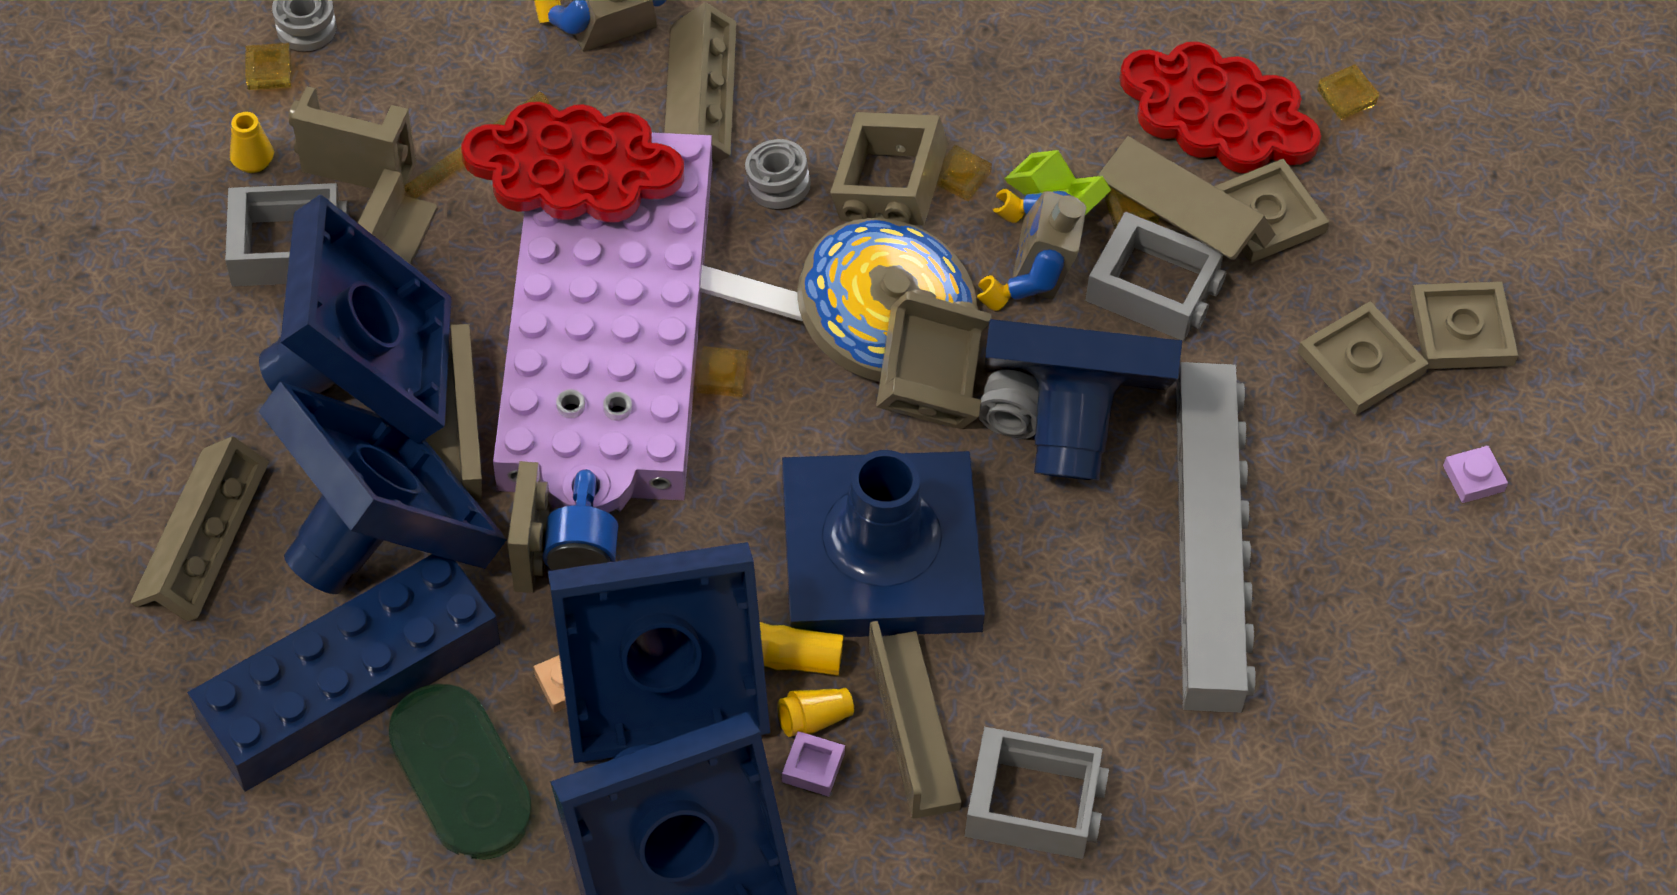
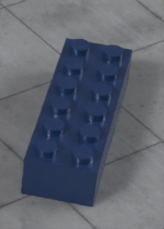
(344, 668)

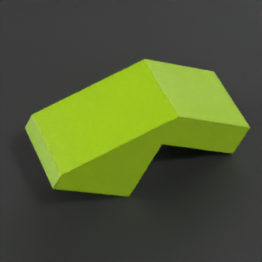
(1051, 173)

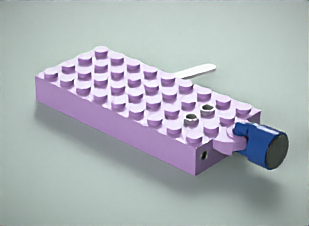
(609, 356)

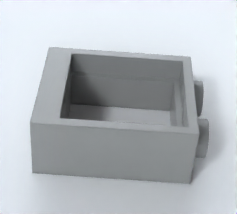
(265, 204)
(1142, 304)
(1039, 755)

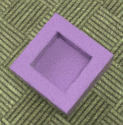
(1475, 474)
(813, 763)

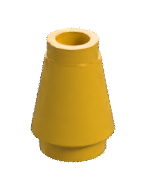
(249, 144)
(813, 710)

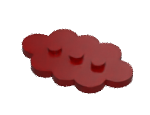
(1219, 107)
(572, 161)

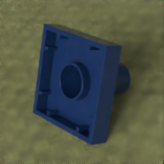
(361, 323)
(1077, 385)
(372, 490)
(882, 543)
(658, 647)
(678, 818)

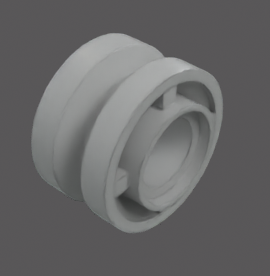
(304, 23)
(778, 174)
(1010, 404)

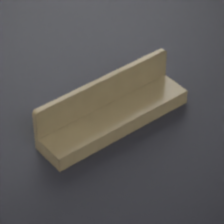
(702, 77)
(1185, 199)
(396, 218)
(458, 441)
(201, 528)
(913, 723)

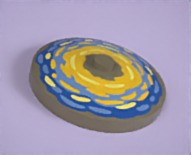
(858, 276)

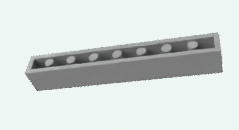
(1211, 539)

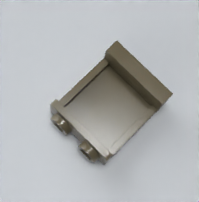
(351, 147)
(932, 359)

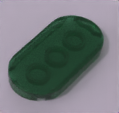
(460, 771)

